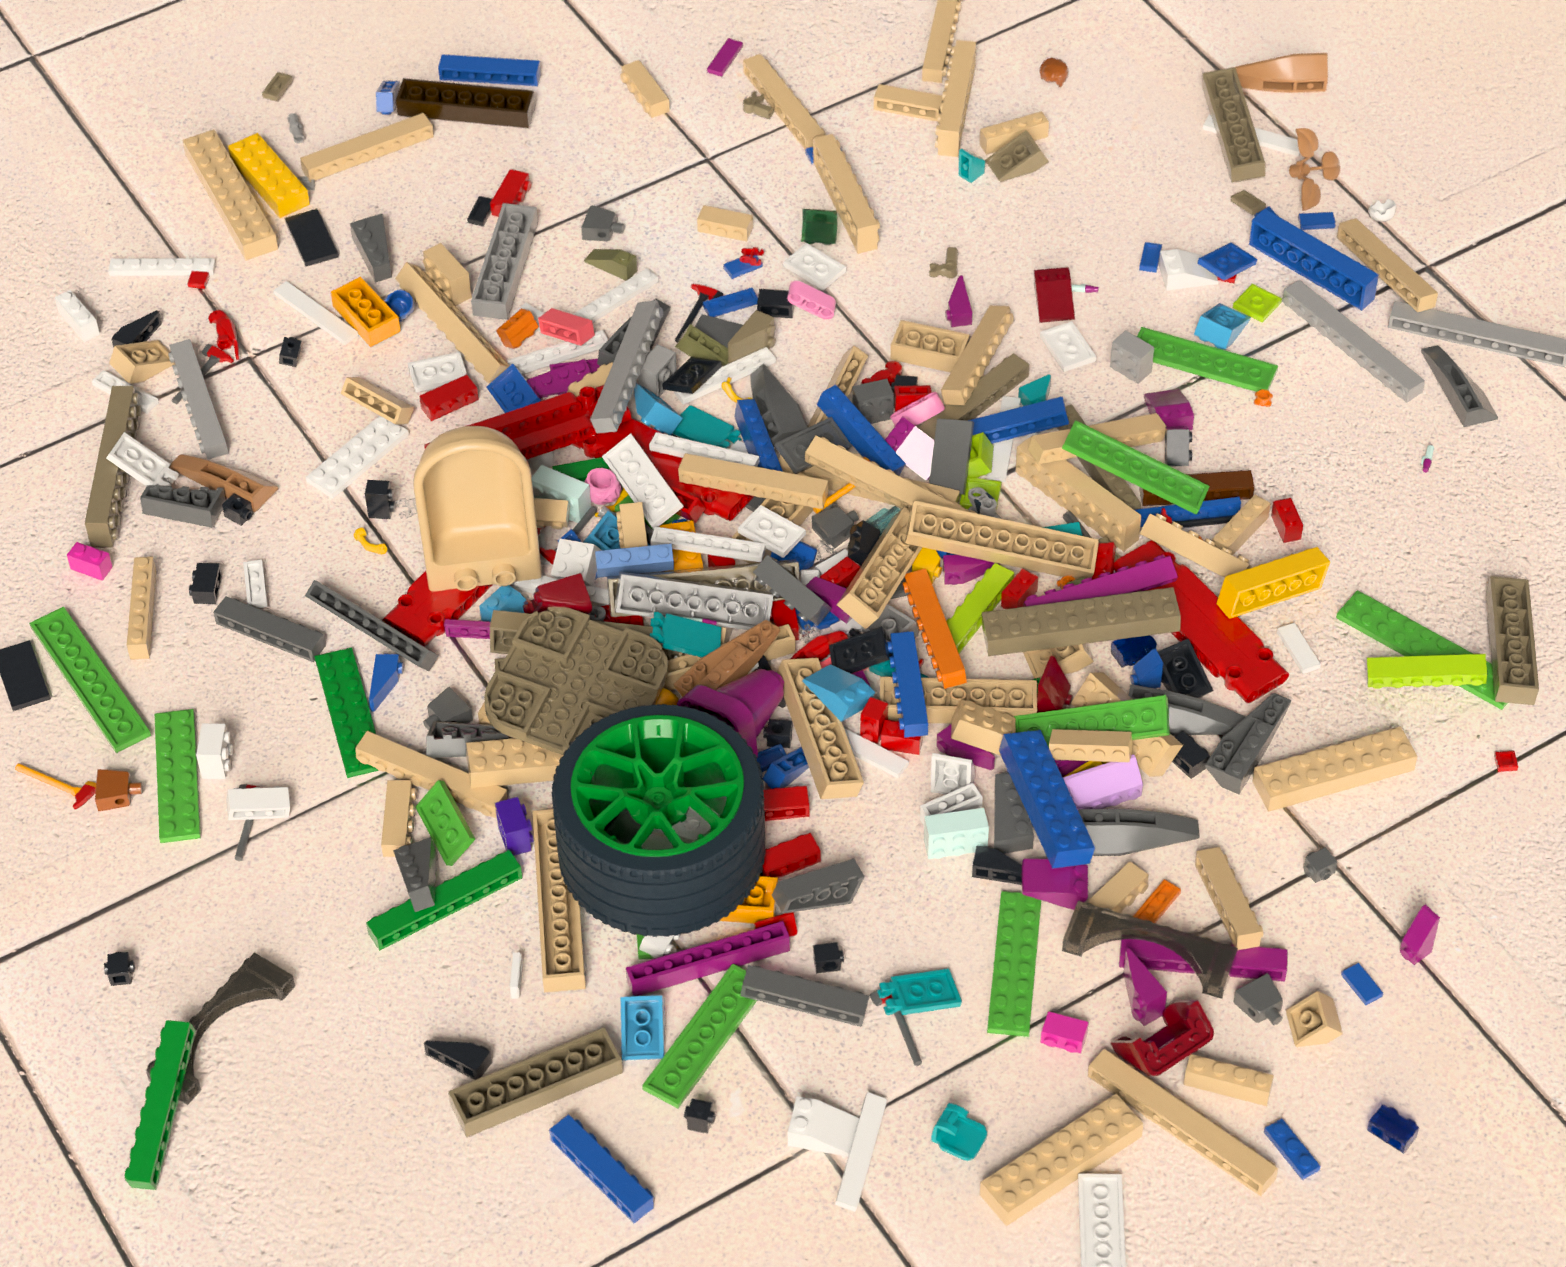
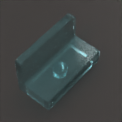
(882, 518)

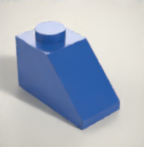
(1148, 671)

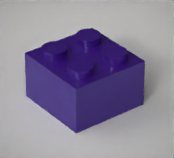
(514, 826)

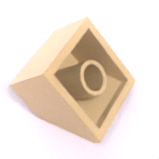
(1314, 1020)

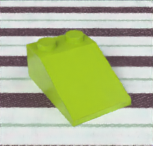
(980, 456)

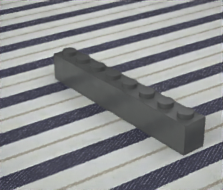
(371, 625)

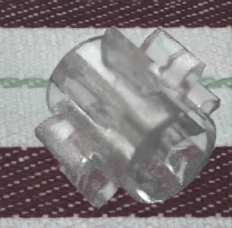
(809, 630)

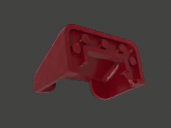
(565, 592)
(1184, 1033)

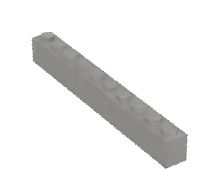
(1479, 334)
(1353, 341)
(626, 367)

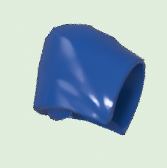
(401, 303)

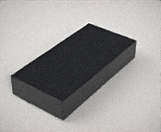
(480, 211)

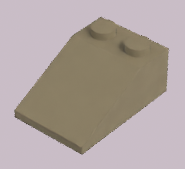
(1017, 158)
(752, 336)

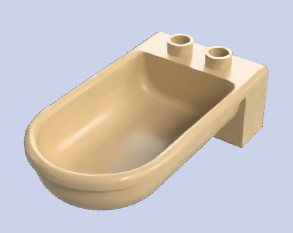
(476, 511)

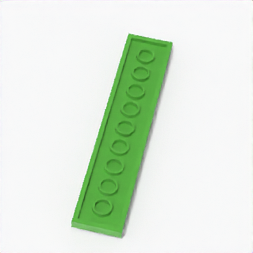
(1407, 637)
(90, 680)

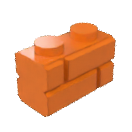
(517, 329)

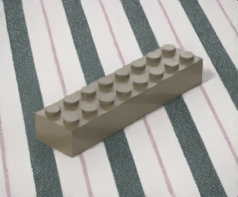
(1233, 124)
(1512, 640)
(535, 1082)

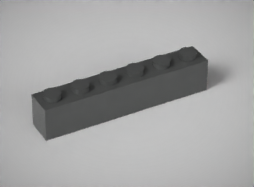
(269, 628)
(804, 995)

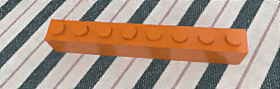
(935, 629)

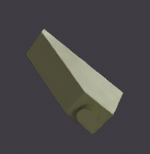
(614, 262)
(699, 345)

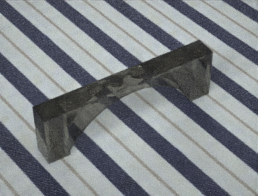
(1098, 925)
(252, 982)

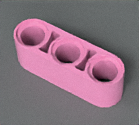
(811, 300)
(920, 410)

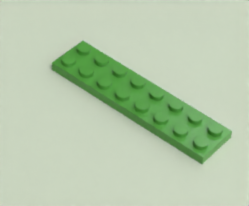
(1209, 361)
(1135, 467)
(1141, 716)
(177, 776)
(1014, 965)
(700, 1040)

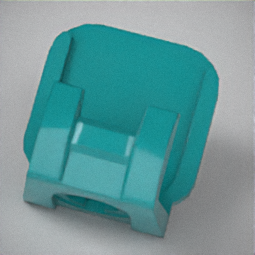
(958, 1133)

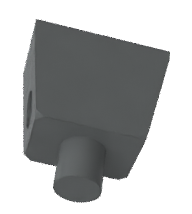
(600, 225)
(834, 525)
(448, 708)
(1260, 1000)

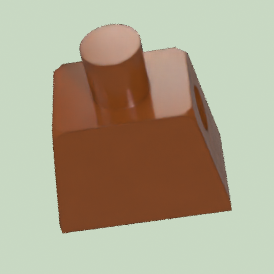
(115, 789)

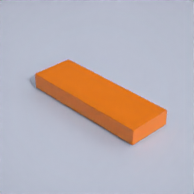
(1158, 902)

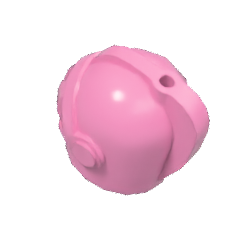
(603, 486)

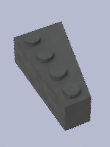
(372, 245)
(183, 504)
(792, 590)
(450, 738)
(1011, 820)
(418, 870)
(819, 888)

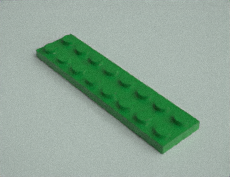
(346, 706)

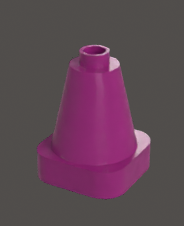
(741, 703)

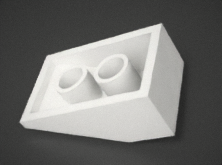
(1182, 270)
(950, 773)
(821, 1127)

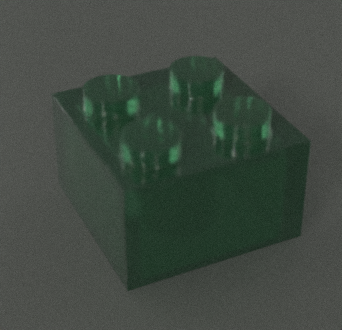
(819, 226)

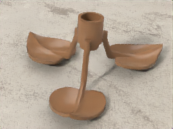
(1331, 168)

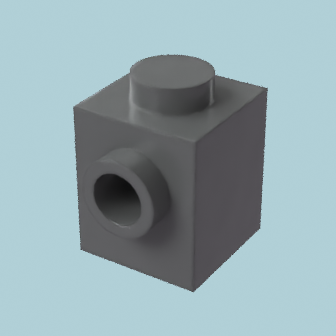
(1320, 865)

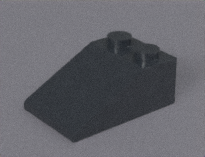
(1183, 671)

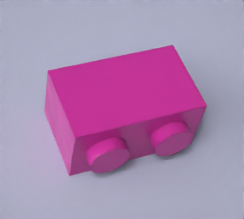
(89, 561)
(1064, 1032)

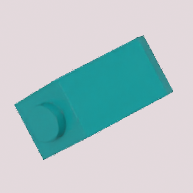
(970, 166)
(1035, 391)

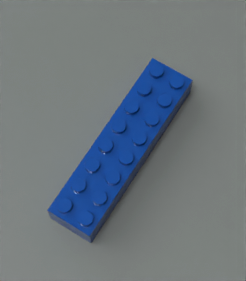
(1313, 259)
(1046, 799)

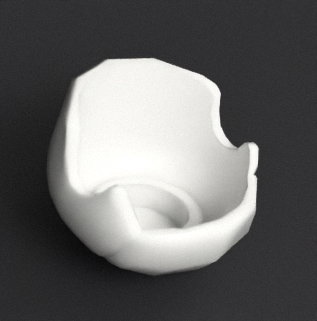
(1382, 211)
(545, 459)

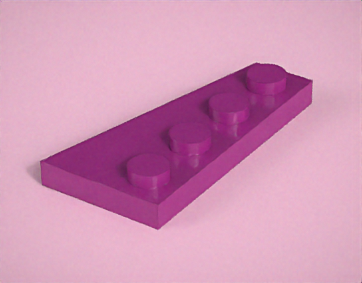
(558, 380)

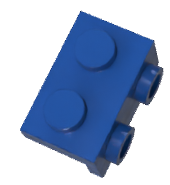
(802, 553)

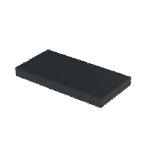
(311, 237)
(22, 676)

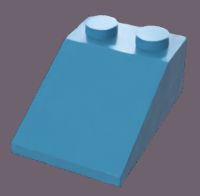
(1221, 326)
(655, 411)
(605, 533)
(503, 599)
(839, 691)
(642, 1027)

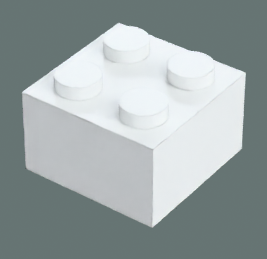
(575, 558)
(214, 751)

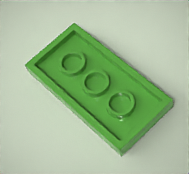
(445, 823)

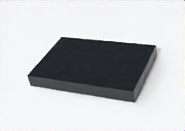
(691, 375)
(860, 651)

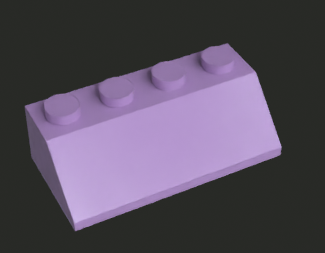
(1105, 785)

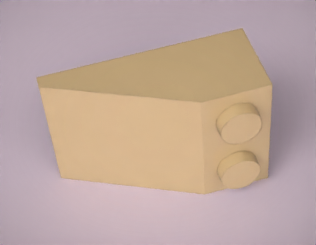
(140, 360)
(1068, 657)

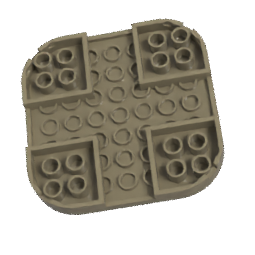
(571, 675)

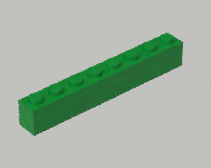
(449, 898)
(160, 1105)

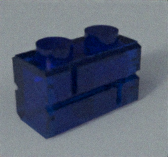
(1131, 650)
(1393, 1128)

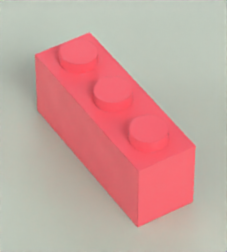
(566, 326)

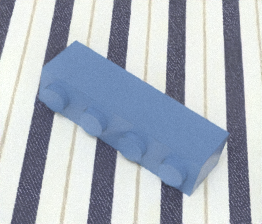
(634, 560)

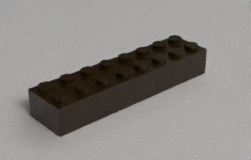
(466, 103)

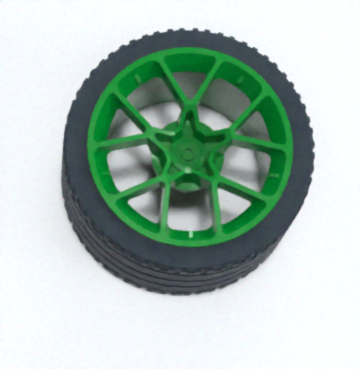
(657, 768)

